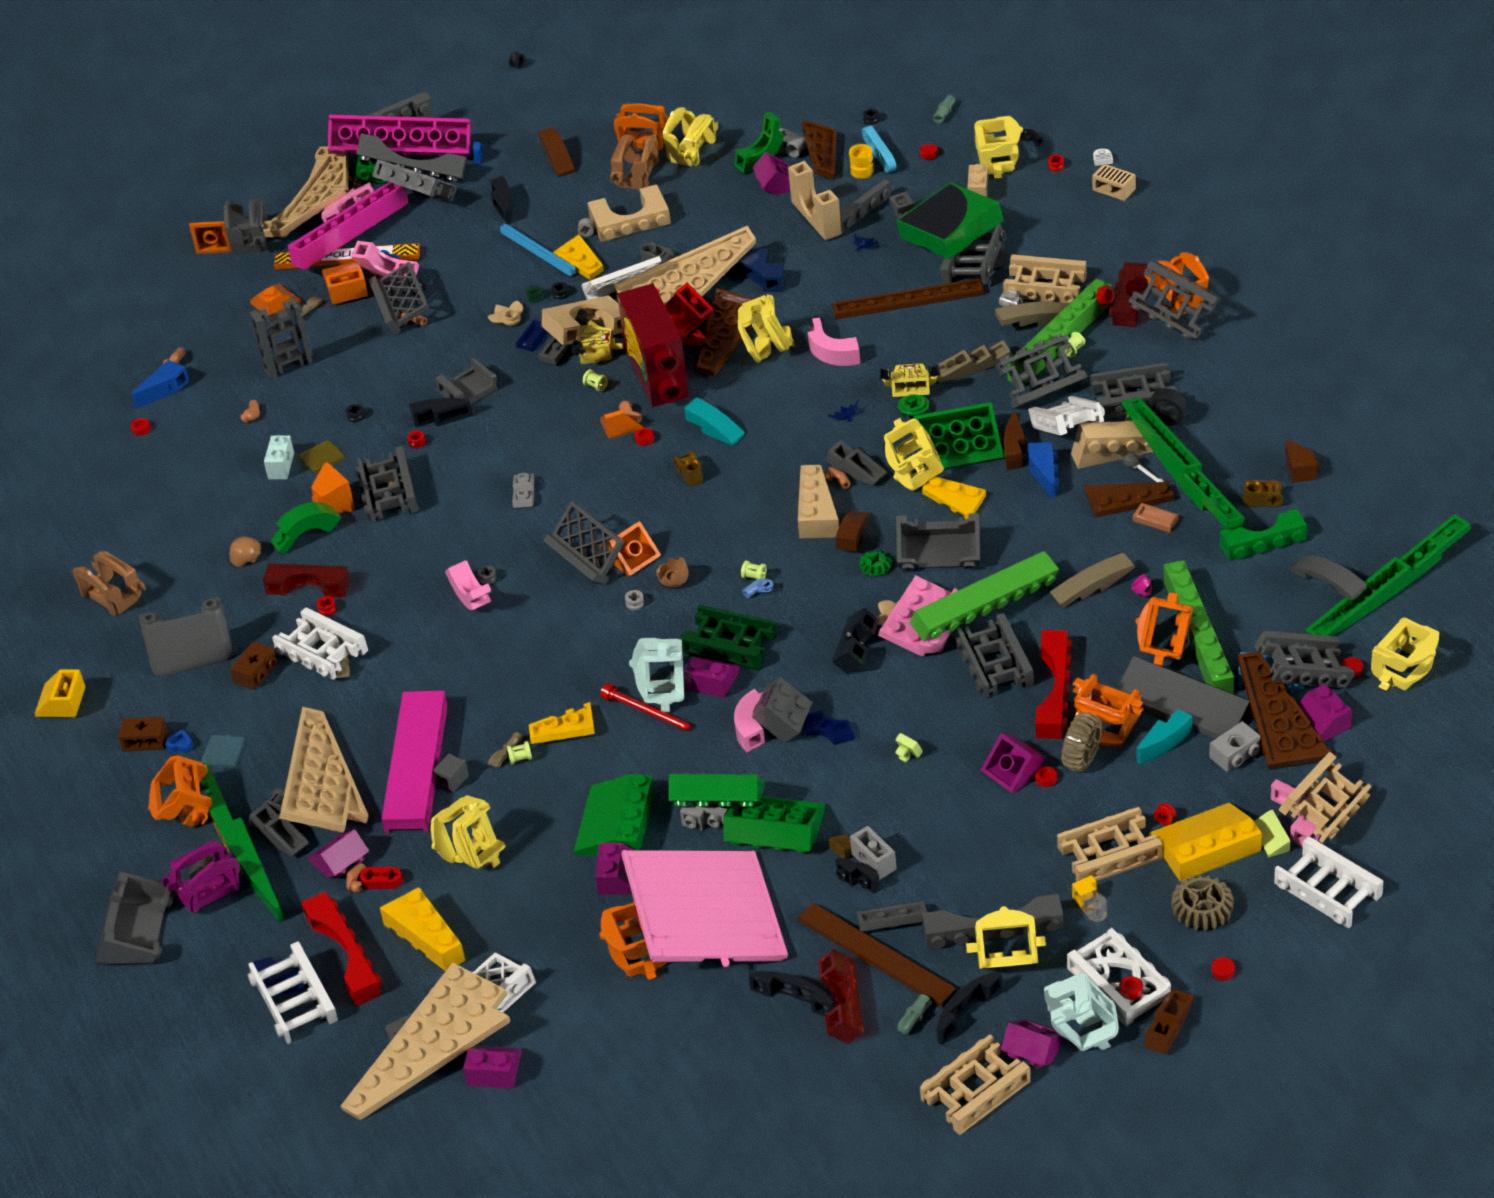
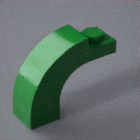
(768, 141)
(301, 519)

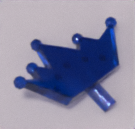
(863, 243)
(845, 413)

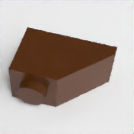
(1301, 462)

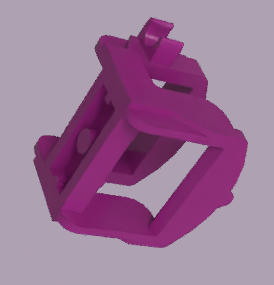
(210, 883)

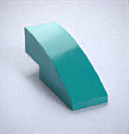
(713, 422)
(1164, 736)

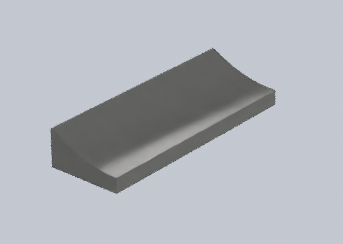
(1167, 691)

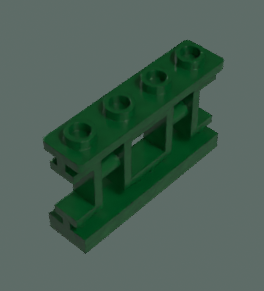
(724, 649)

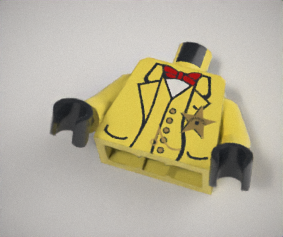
(595, 341)
(910, 379)

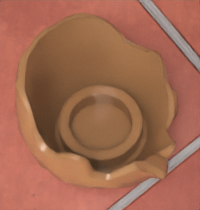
(244, 550)
(673, 573)

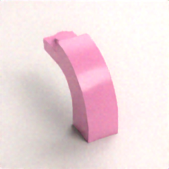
(346, 201)
(377, 262)
(830, 350)
(467, 587)
(748, 730)
(1302, 826)

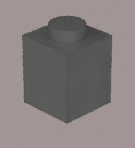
(451, 772)

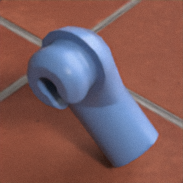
(758, 586)

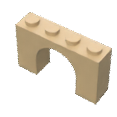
(819, 209)
(612, 225)
(562, 324)

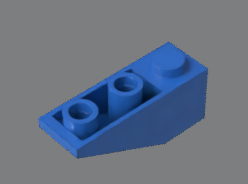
(162, 383)
(1043, 467)

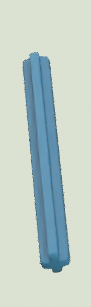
(538, 250)

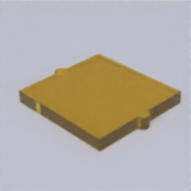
(320, 454)

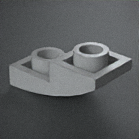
(523, 490)
(697, 817)

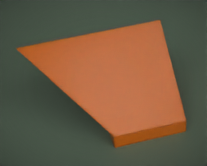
(618, 424)

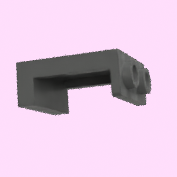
(470, 384)

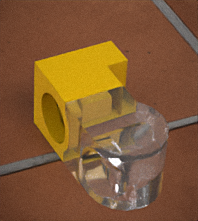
(1089, 900)

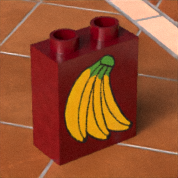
(653, 345)

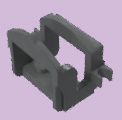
(247, 233)

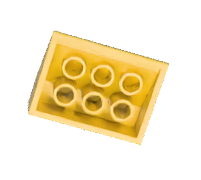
(1208, 840)

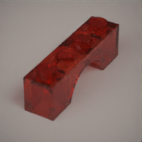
(1130, 279)
(282, 578)
(839, 975)

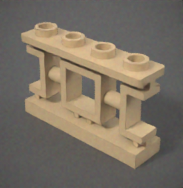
(1061, 271)
(1316, 808)
(1116, 859)
(985, 1097)

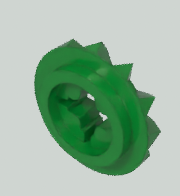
(910, 401)
(879, 567)

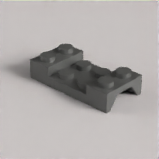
(415, 106)

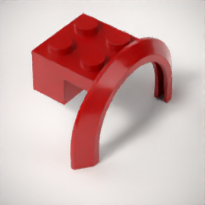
(687, 312)

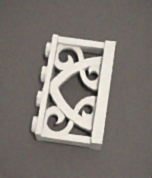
(1126, 958)

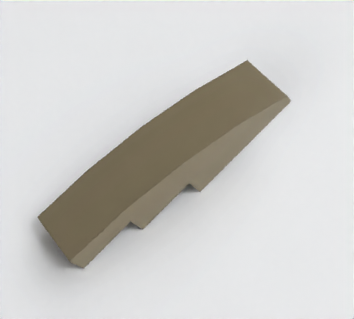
(1029, 313)
(973, 362)
(1092, 578)

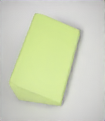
(1274, 837)

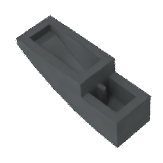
(854, 463)
(277, 831)

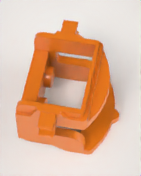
(625, 121)
(1177, 265)
(1146, 626)
(1110, 706)
(186, 798)
(615, 936)

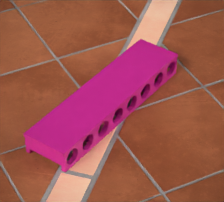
(401, 134)
(413, 759)

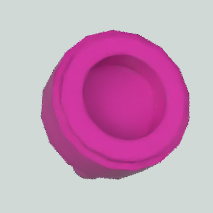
(1141, 584)

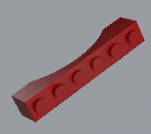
(1050, 713)
(324, 919)

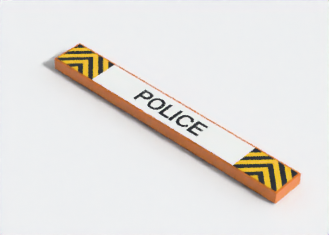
(343, 256)

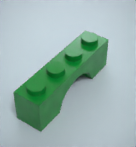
(1240, 542)

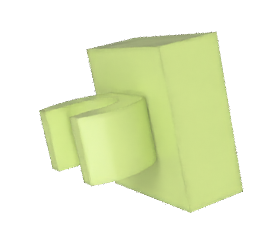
(907, 748)

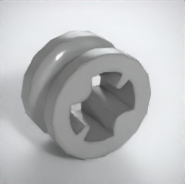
(586, 222)
(632, 595)

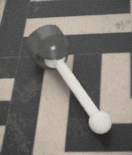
(1132, 461)

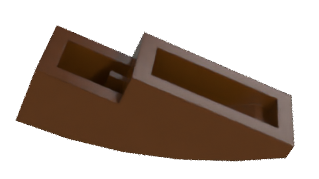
(556, 151)
(1014, 443)
(851, 530)
(1168, 1021)

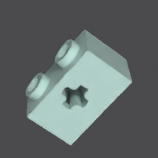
(279, 457)

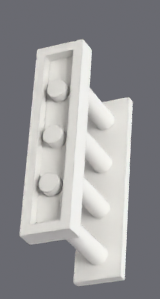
(1334, 864)
(305, 975)

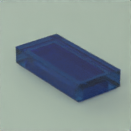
(531, 336)

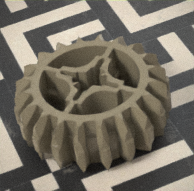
(1081, 741)
(1201, 897)

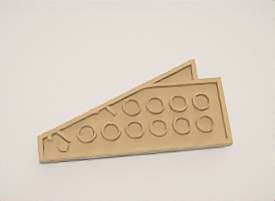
(697, 267)
(318, 779)
(445, 1024)

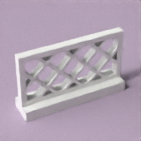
(604, 285)
(515, 984)

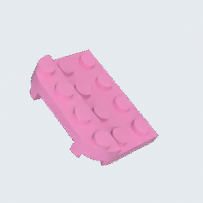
(898, 627)

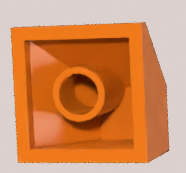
(210, 237)
(273, 298)
(332, 489)
(636, 550)

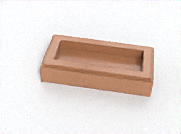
(1155, 517)

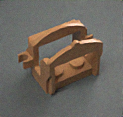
(641, 162)
(101, 591)

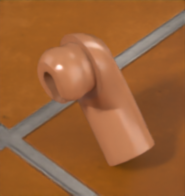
(421, 320)
(176, 356)
(839, 475)

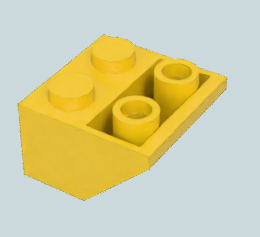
(61, 695)

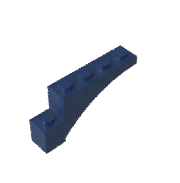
(756, 267)

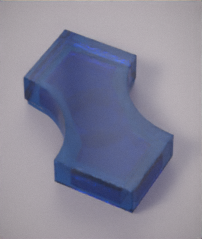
(835, 730)
(279, 977)

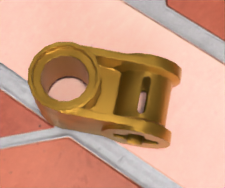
(689, 468)
(1261, 492)

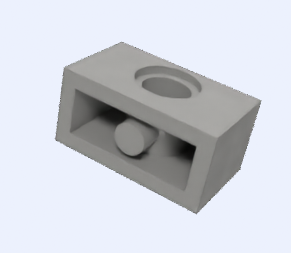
(1234, 746)
(873, 852)

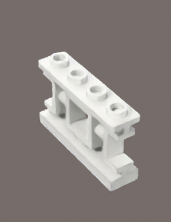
(1066, 415)
(325, 630)

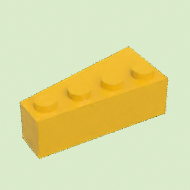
(424, 928)

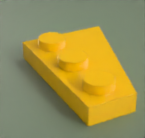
(581, 256)
(956, 495)
(567, 726)

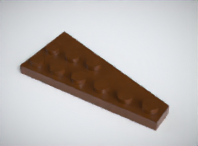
(721, 332)
(1280, 722)

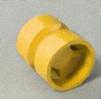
(861, 161)

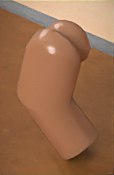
(626, 407)
(251, 413)
(353, 884)

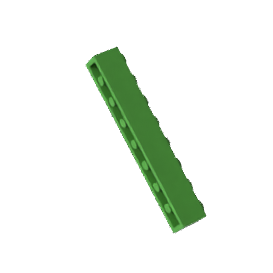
(1071, 319)
(984, 596)
(1201, 633)

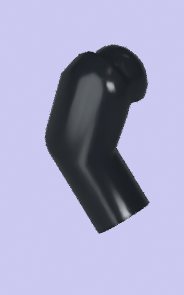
(1031, 135)

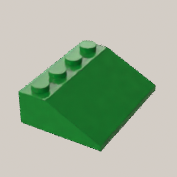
(964, 435)
(715, 789)
(616, 813)
(774, 824)

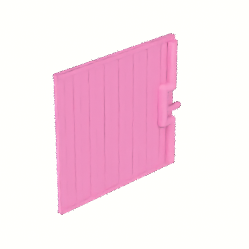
(704, 906)

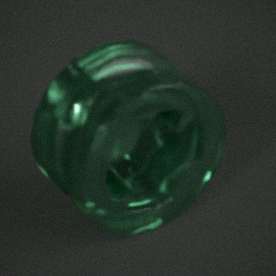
(534, 294)

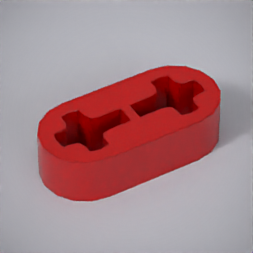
(381, 877)

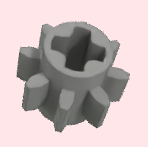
(1010, 298)

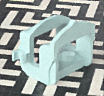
(668, 650)
(1088, 1008)

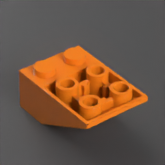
(345, 282)

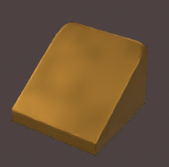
(841, 845)

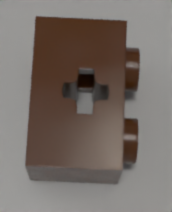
(253, 665)
(143, 734)

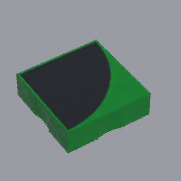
(950, 220)

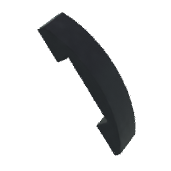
(769, 981)
(983, 987)

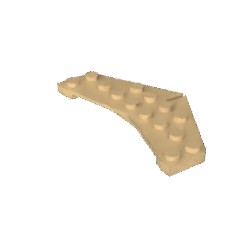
(325, 186)

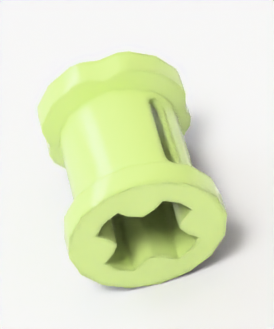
(1077, 342)
(597, 381)
(753, 570)
(519, 752)

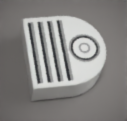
(1102, 156)

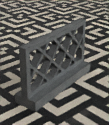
(387, 303)
(579, 558)

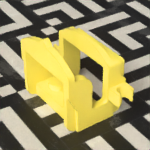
(696, 132)
(991, 146)
(761, 314)
(903, 466)
(1421, 651)
(466, 848)
(1001, 920)

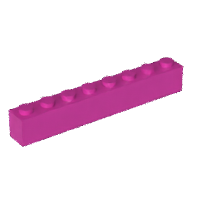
(347, 225)

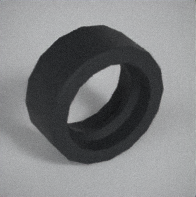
(1172, 397)

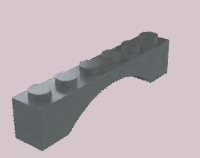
(448, 165)
(949, 929)

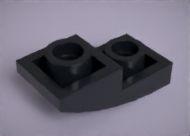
(854, 872)

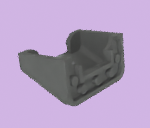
(938, 543)
(187, 640)
(133, 921)

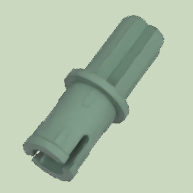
(944, 109)
(914, 1014)

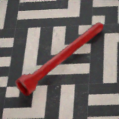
(610, 692)

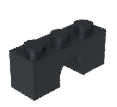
(850, 650)

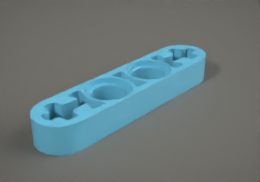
(879, 149)

